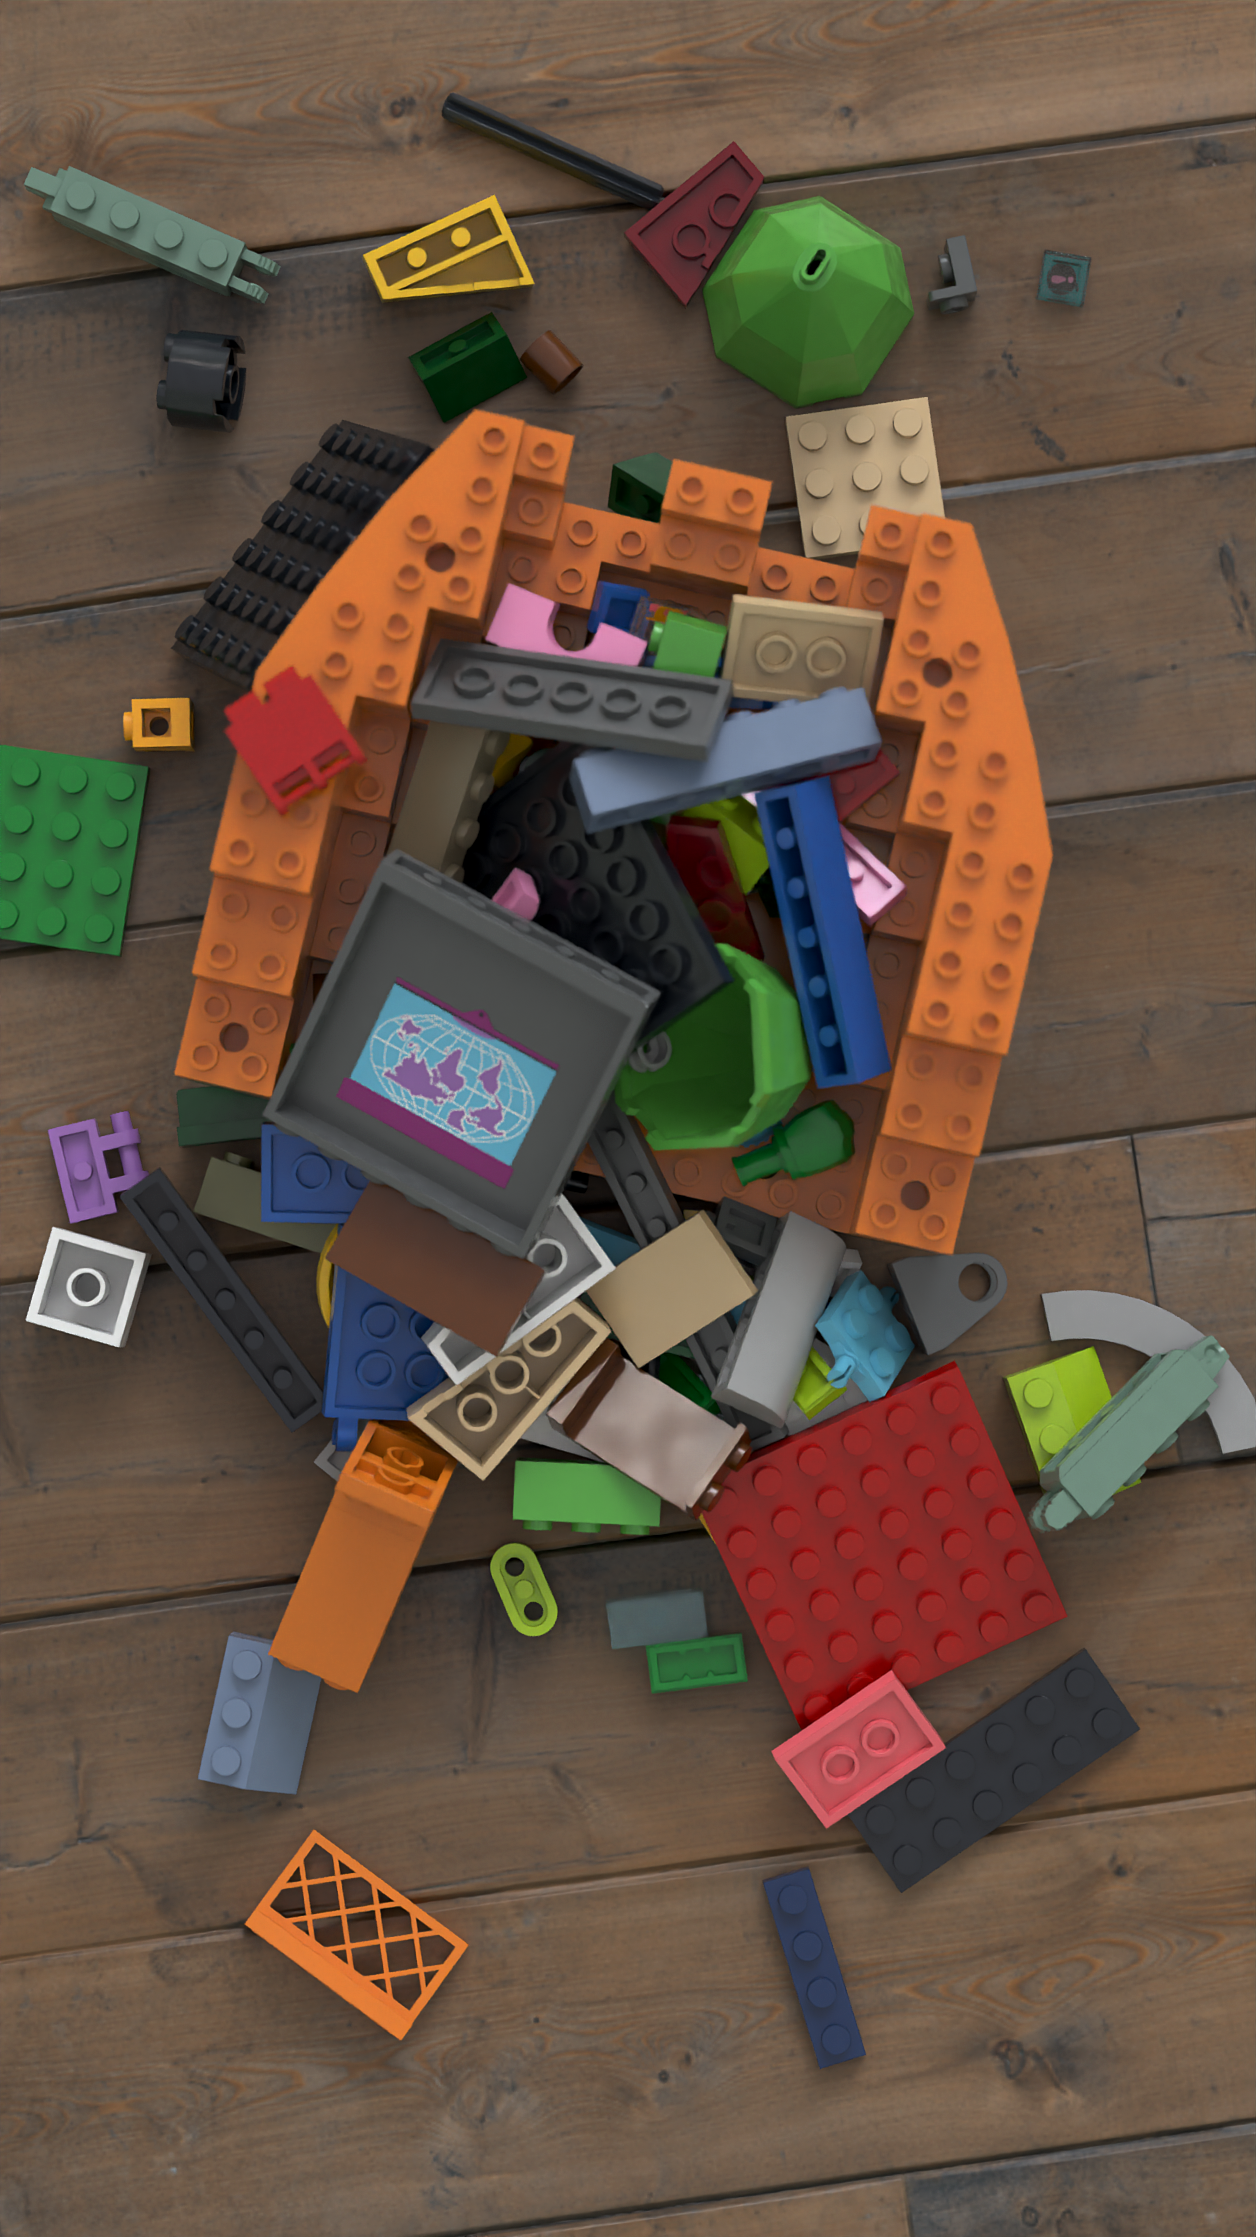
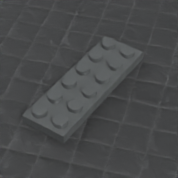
(573, 699)

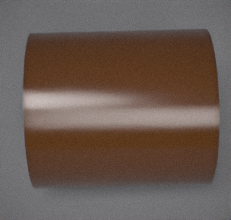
(551, 362)

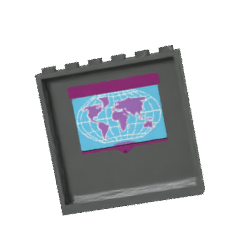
(459, 1054)

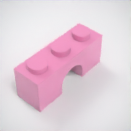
(527, 621)

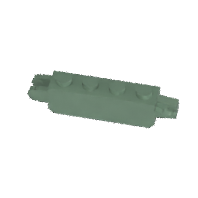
(150, 232)
(1126, 1433)

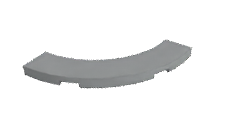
(1153, 1331)

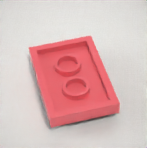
(858, 1749)

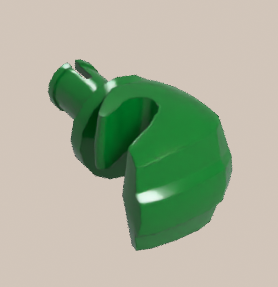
(803, 1147)

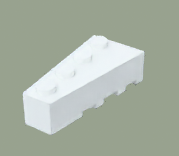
(572, 1266)

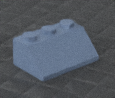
(258, 1720)

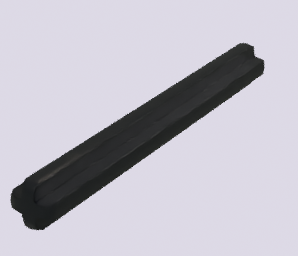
(552, 151)

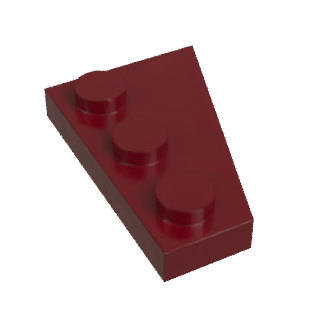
(696, 221)
(711, 878)

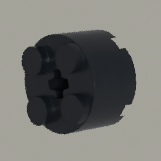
(202, 380)

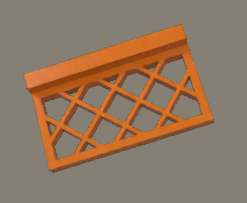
(330, 1969)

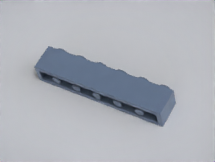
(747, 756)

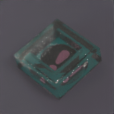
(1063, 278)

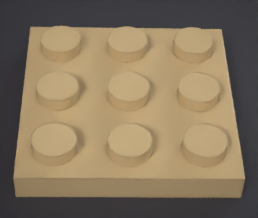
(856, 461)

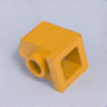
(178, 714)

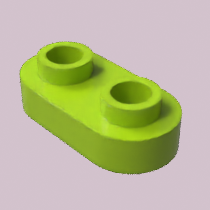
(524, 1588)

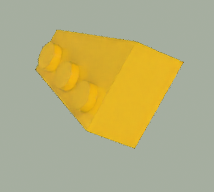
(451, 257)

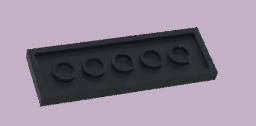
(994, 1770)

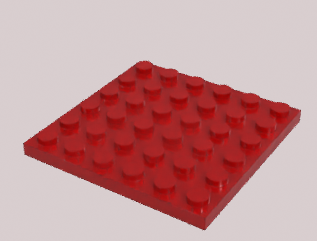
(881, 1546)

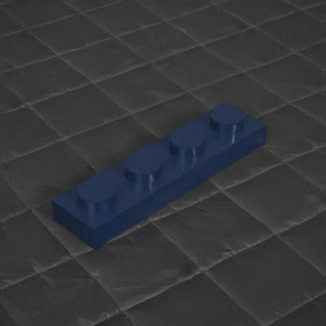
(814, 1967)

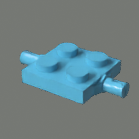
(864, 1336)

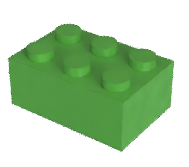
(581, 1494)

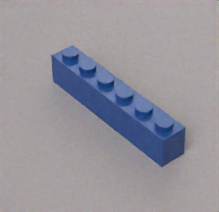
(823, 932)

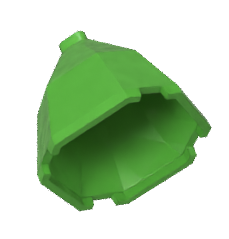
(804, 331)
(730, 1064)

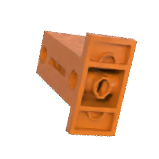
(364, 1553)

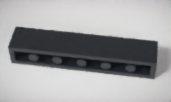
(225, 1298)

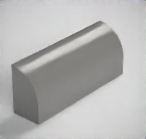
(780, 1320)

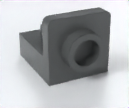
(954, 268)
(744, 1229)

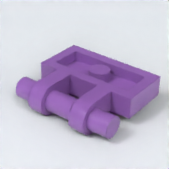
(84, 1168)

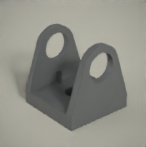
(933, 1296)

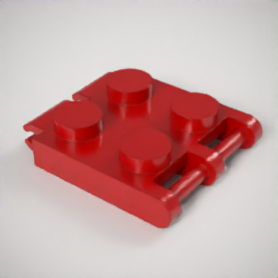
(291, 737)

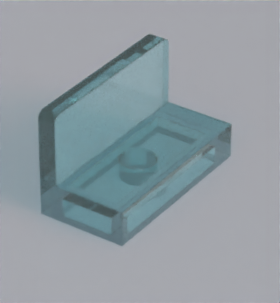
(656, 1618)

